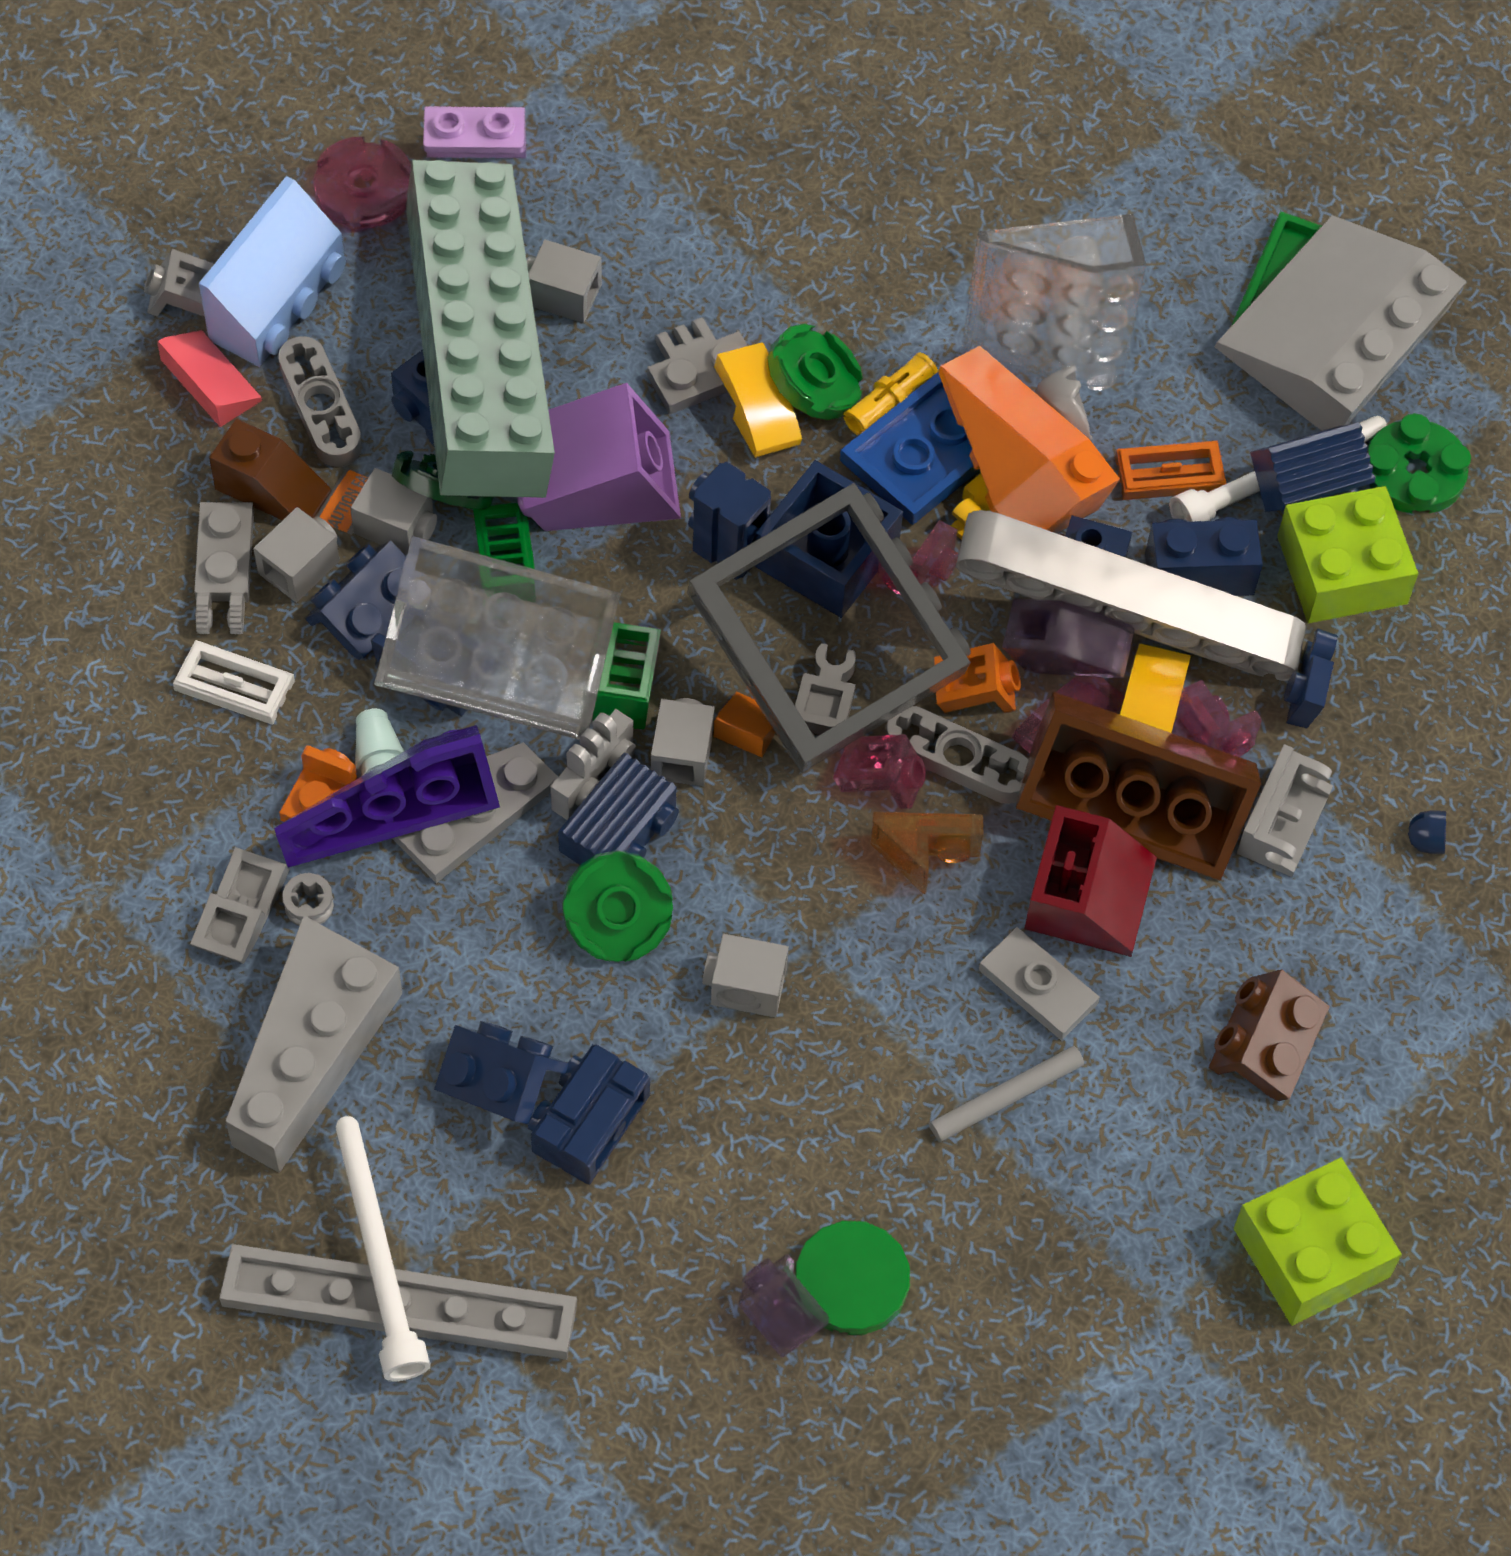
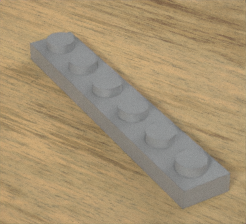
(433, 1304)

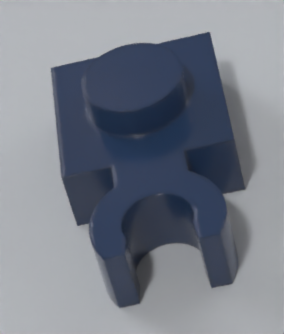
(1309, 688)

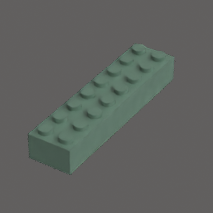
(478, 331)

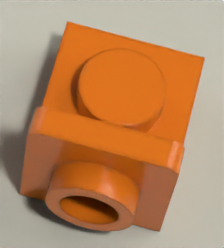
(987, 680)
(321, 776)

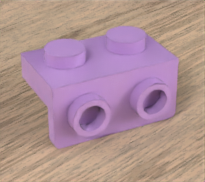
(475, 132)

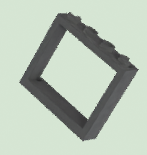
(758, 675)

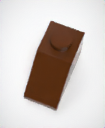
(265, 473)

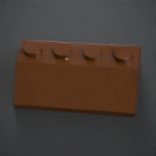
(1155, 785)

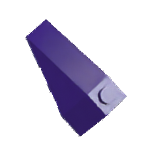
(414, 791)

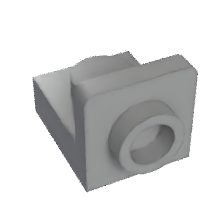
(176, 283)

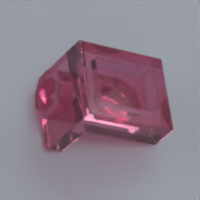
(1209, 722)
(882, 764)

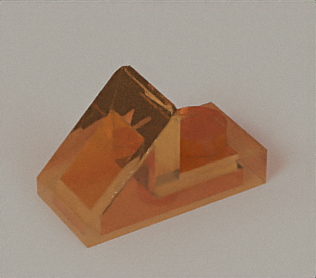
(913, 837)

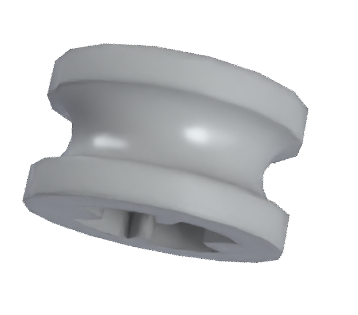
(310, 885)

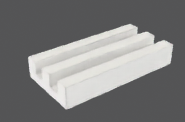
(226, 699)

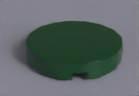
(423, 479)

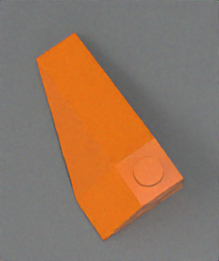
(1026, 450)

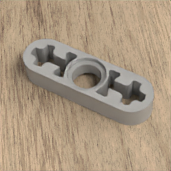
(323, 382)
(953, 734)

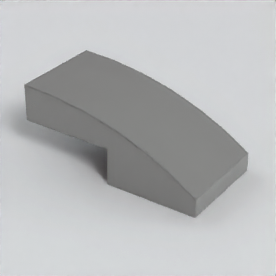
(241, 906)

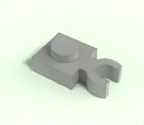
(828, 696)

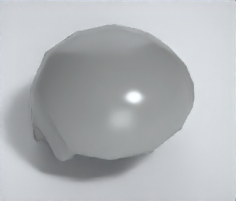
(1063, 395)

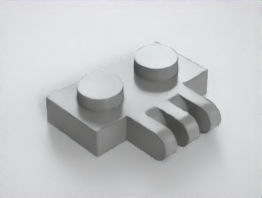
(689, 369)
(591, 760)

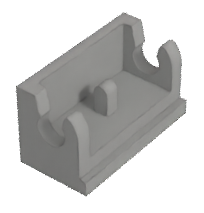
(1286, 812)

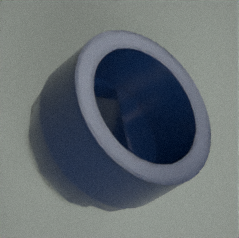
(1428, 832)

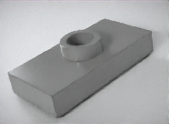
(1039, 983)

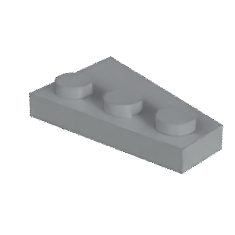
(520, 784)

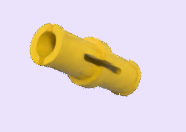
(889, 392)

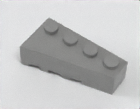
(311, 1037)

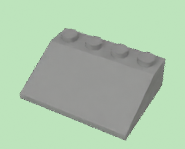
(1340, 320)

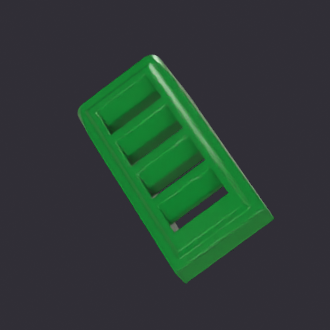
(521, 527)
(628, 700)

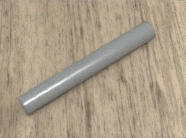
(1006, 1093)

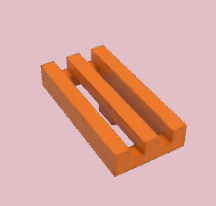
(1170, 477)

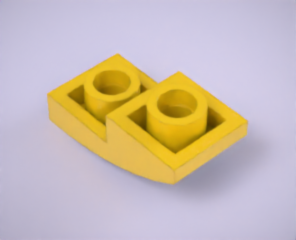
(761, 410)
(1155, 686)

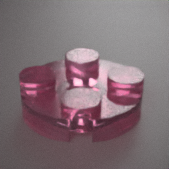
(367, 206)

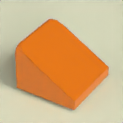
(744, 725)

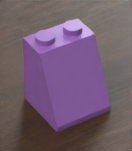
(607, 465)

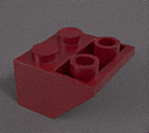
(1090, 883)

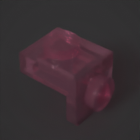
(933, 559)

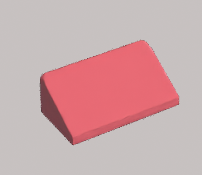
(208, 375)

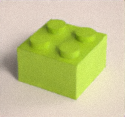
(1347, 554)
(1316, 1241)

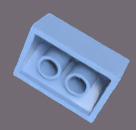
(271, 274)

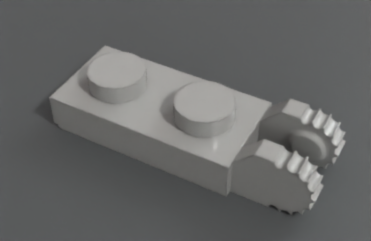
(223, 562)

